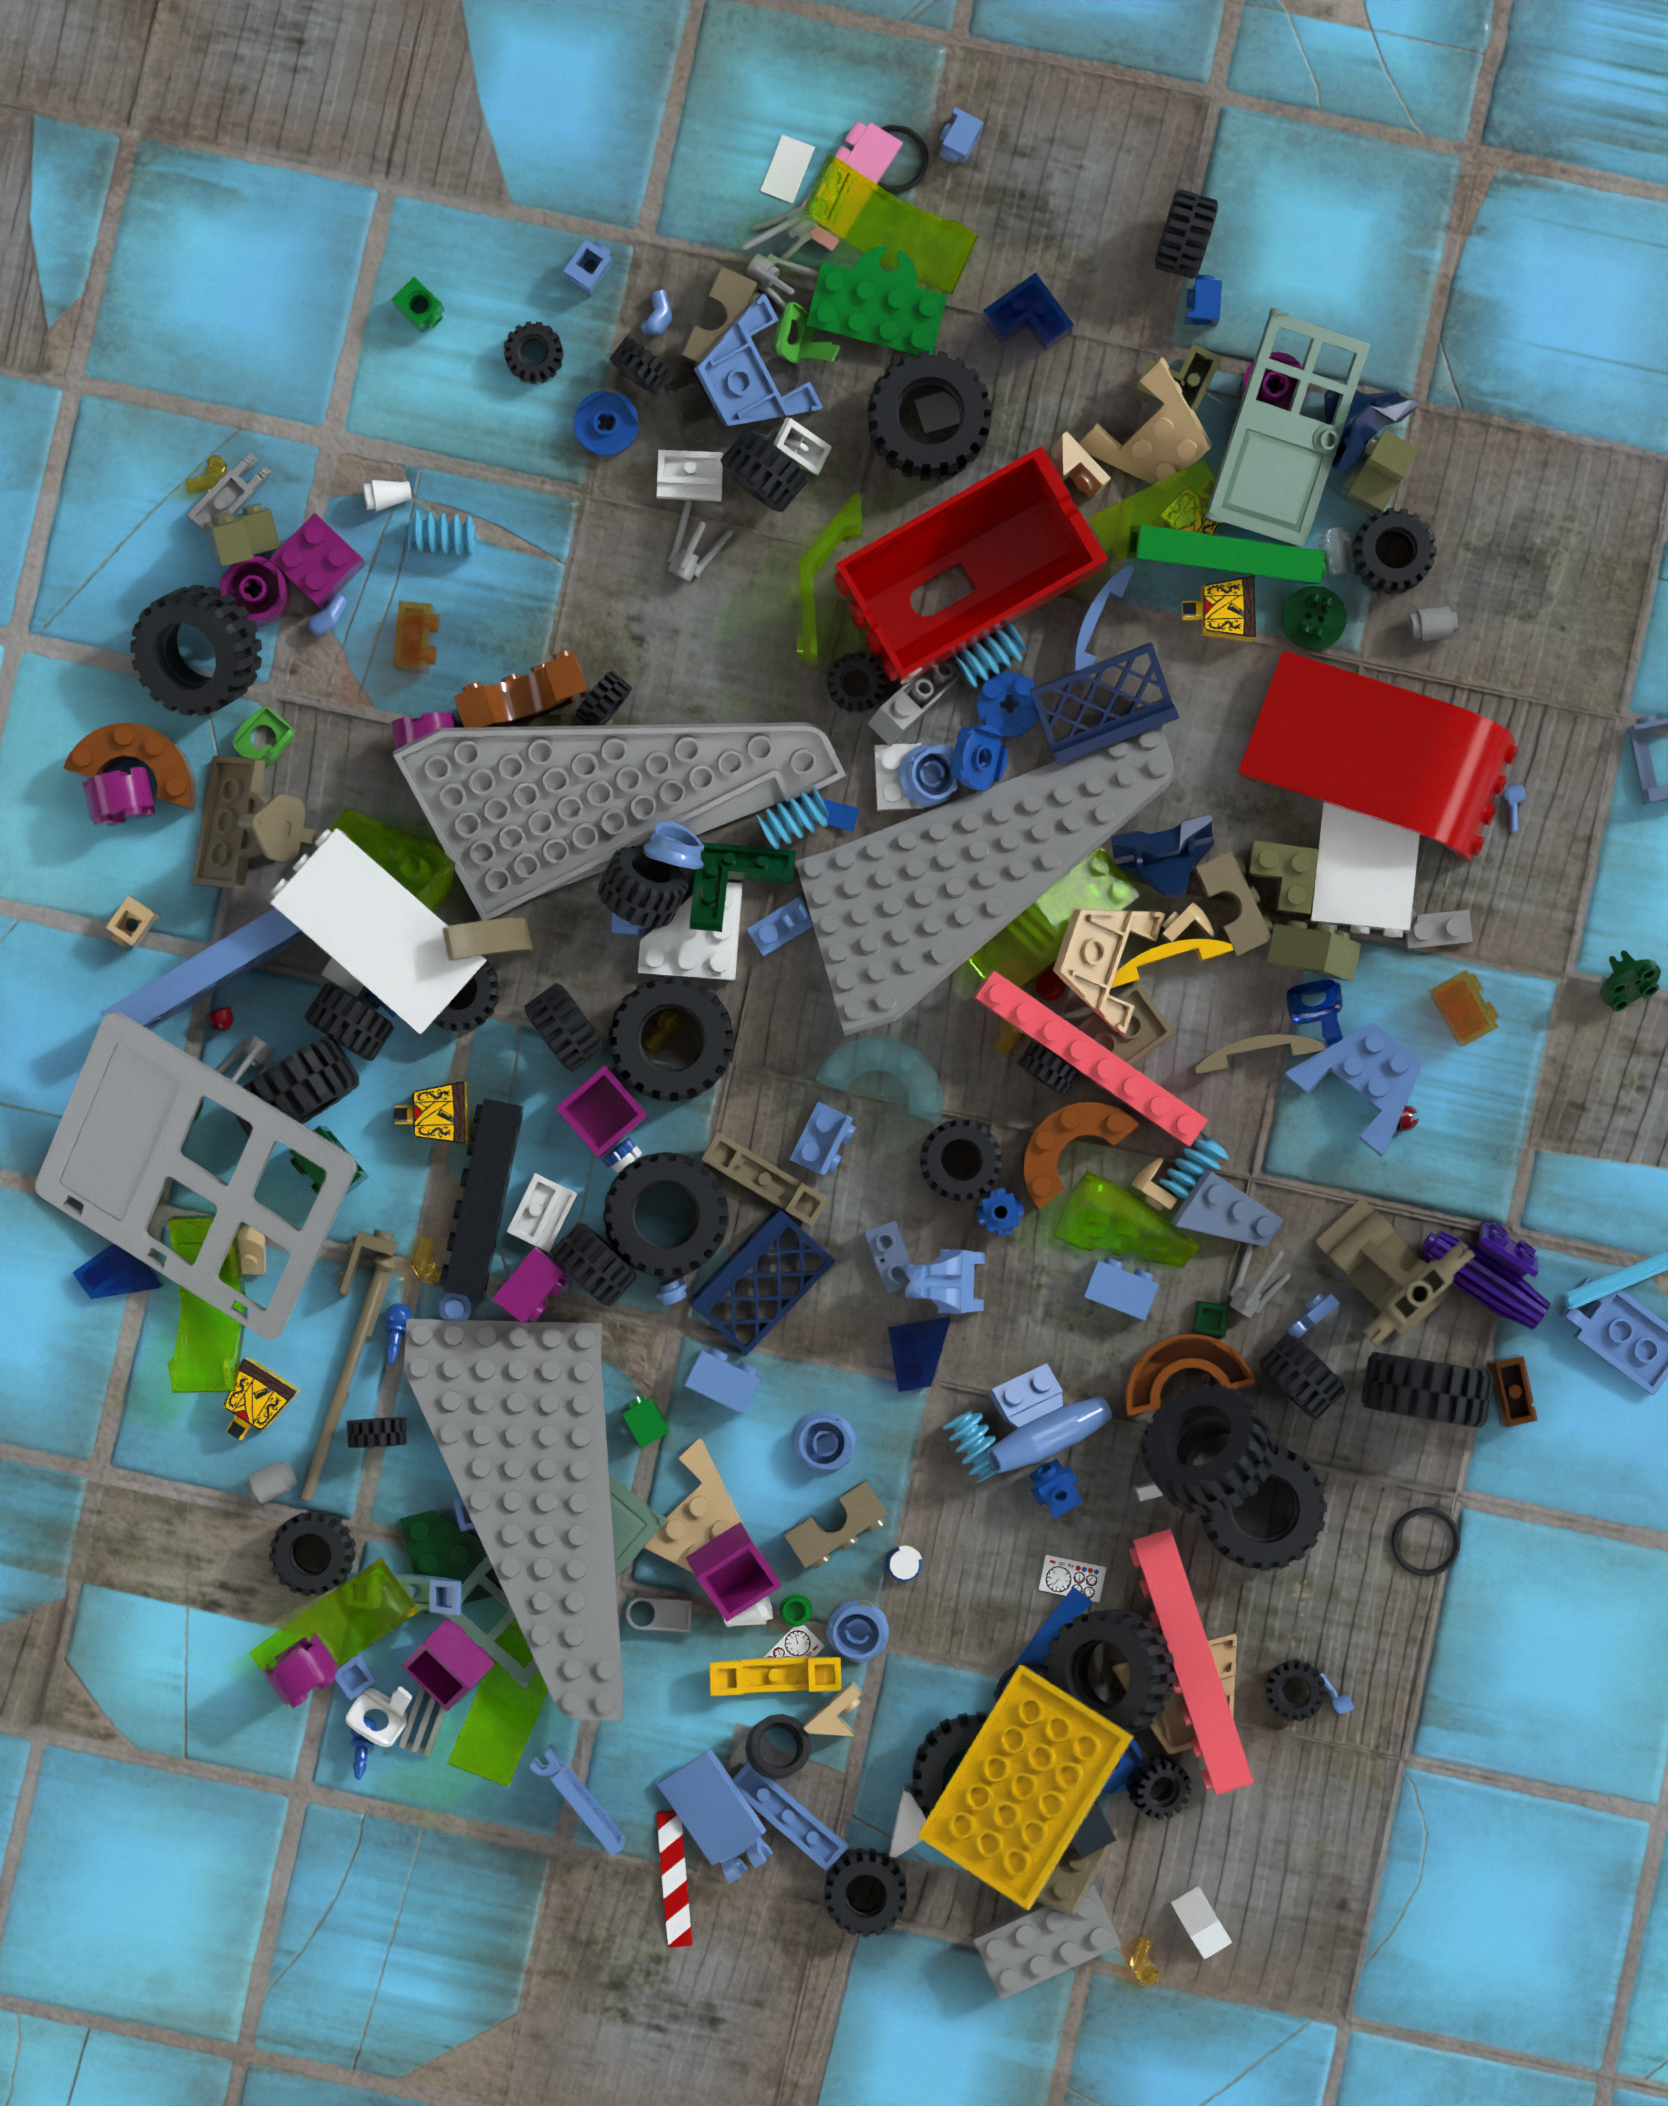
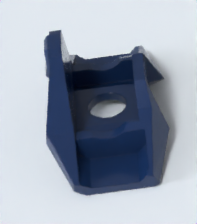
(1365, 419)
(1165, 857)

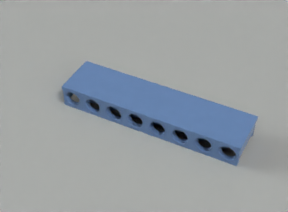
(209, 970)

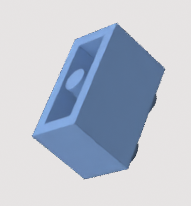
(1120, 1288)
(723, 1380)

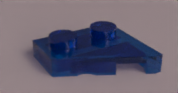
(116, 1273)

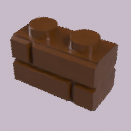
(1512, 1391)

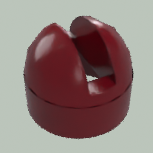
(220, 1019)
(1406, 1120)

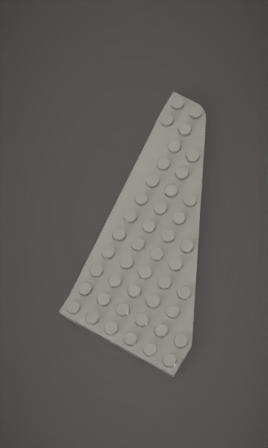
(557, 801)
(936, 888)
(529, 1455)

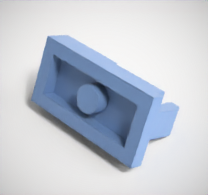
(781, 926)

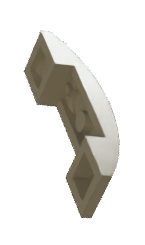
(487, 938)
(1296, 1046)
(765, 1179)

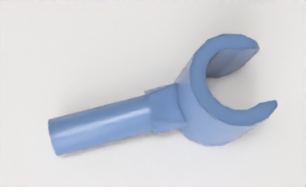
(1514, 795)
(1340, 1703)

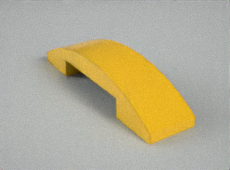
(1204, 947)
(775, 1675)

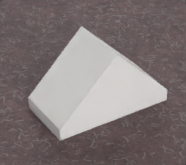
(802, 446)
(907, 1824)
(1201, 1922)

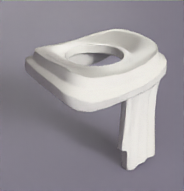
(392, 1707)

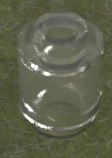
(1338, 552)

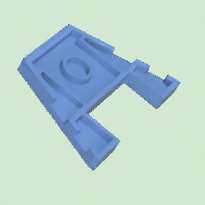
(739, 379)
(1373, 1068)

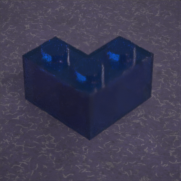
(1029, 306)

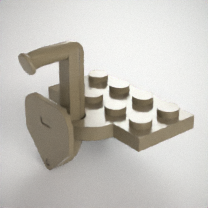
(244, 824)

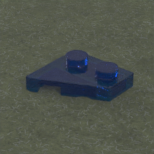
(917, 1351)

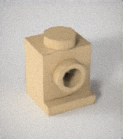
(128, 911)

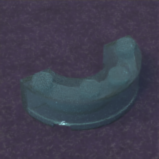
(891, 1057)

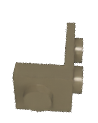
(379, 1241)

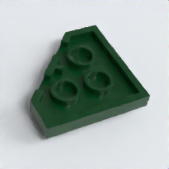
(443, 1551)

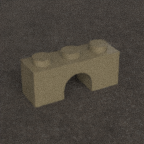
(733, 295)
(1226, 876)
(814, 1543)

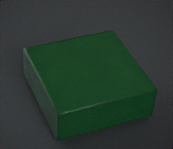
(1210, 1318)

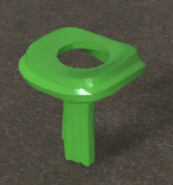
(803, 346)
(269, 753)

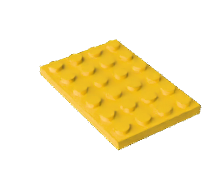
(1024, 1786)

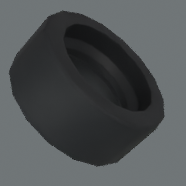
(753, 1750)

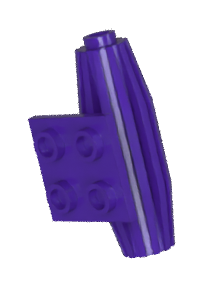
(1495, 1273)

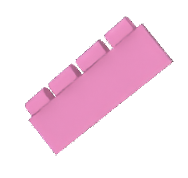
(870, 156)

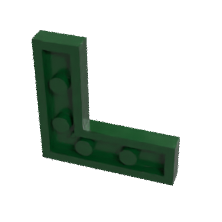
(733, 862)

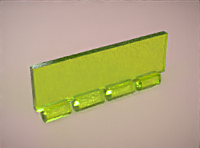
(1163, 502)

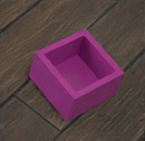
(318, 561)
(602, 1111)
(531, 1285)
(733, 1571)
(448, 1664)

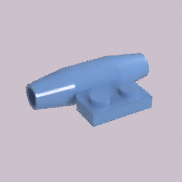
(1041, 1421)

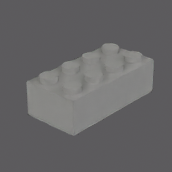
(1044, 1943)

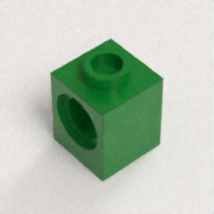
(409, 295)
(645, 1420)

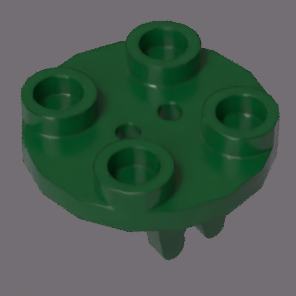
(1309, 632)
(1629, 981)

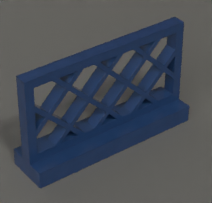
(1111, 730)
(736, 1267)

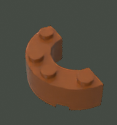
(525, 697)
(137, 742)
(1056, 1131)
(1179, 1352)

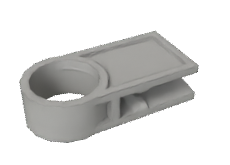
(670, 1614)

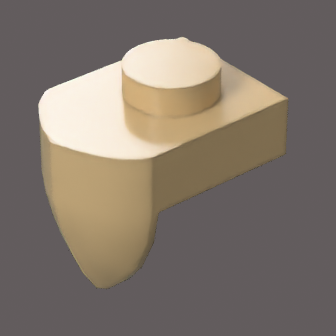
(1177, 923)
(1155, 1195)
(252, 1250)

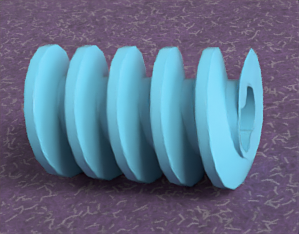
(442, 533)
(991, 654)
(794, 819)
(1190, 1171)
(973, 1442)

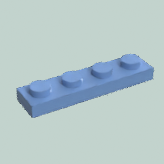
(790, 1817)

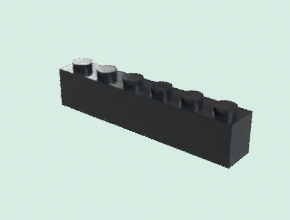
(483, 1198)

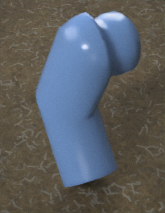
(660, 317)
(327, 619)

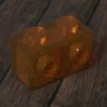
(414, 637)
(1464, 1007)

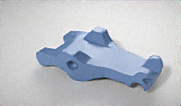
(947, 1281)

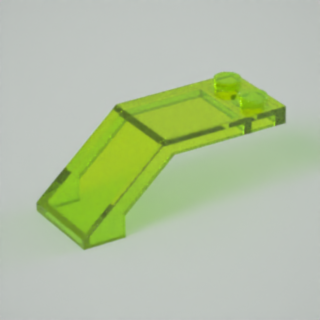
(871, 217)
(845, 524)
(1038, 932)
(207, 1338)
(346, 1618)
(500, 1717)

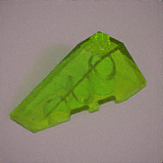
(408, 858)
(1112, 1219)

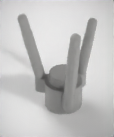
(792, 222)
(765, 273)
(685, 563)
(254, 1053)
(1248, 1299)

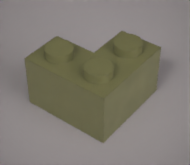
(1193, 378)
(1384, 468)
(241, 535)
(1293, 869)
(1315, 951)

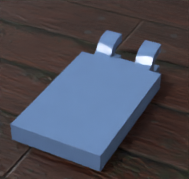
(1624, 1337)
(579, 1799)
(716, 1814)

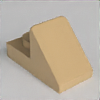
(1074, 462)
(828, 1720)

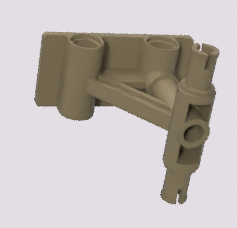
(1387, 1270)

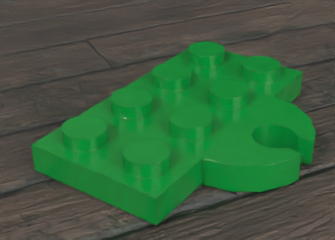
(877, 304)

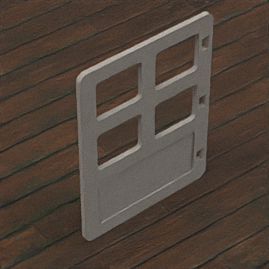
(127, 1138)

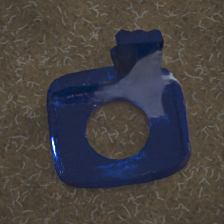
(1324, 1012)

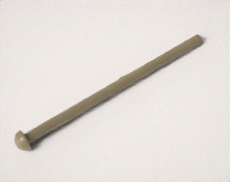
(365, 1326)

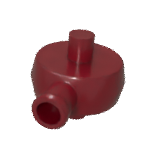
(1049, 984)

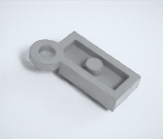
(1439, 929)

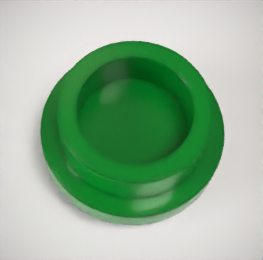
(795, 1610)

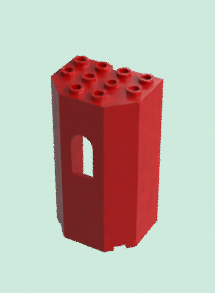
(1015, 542)

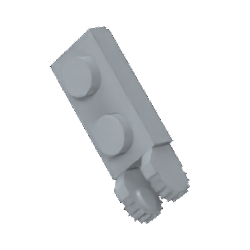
(229, 493)

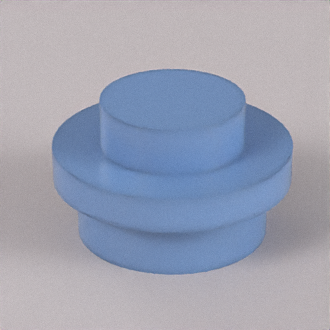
(671, 1291)
(455, 1307)

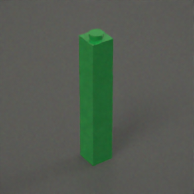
(1225, 554)

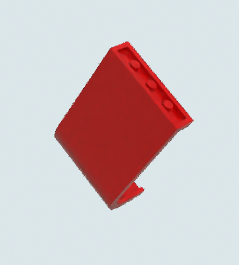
(1380, 752)

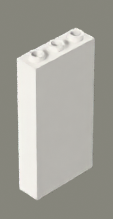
(1364, 874)
(374, 929)

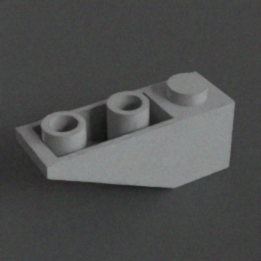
(913, 701)

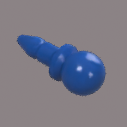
(396, 1319)
(361, 1751)

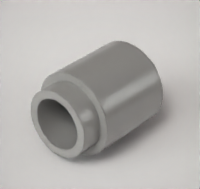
(1433, 624)
(270, 1482)

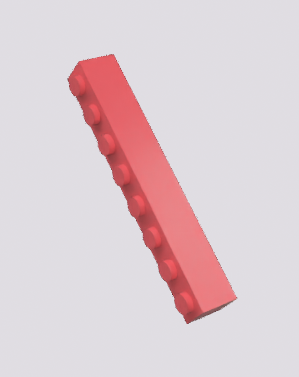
(1089, 1058)
(1193, 1662)

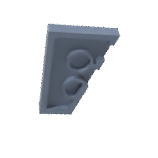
(1226, 1212)

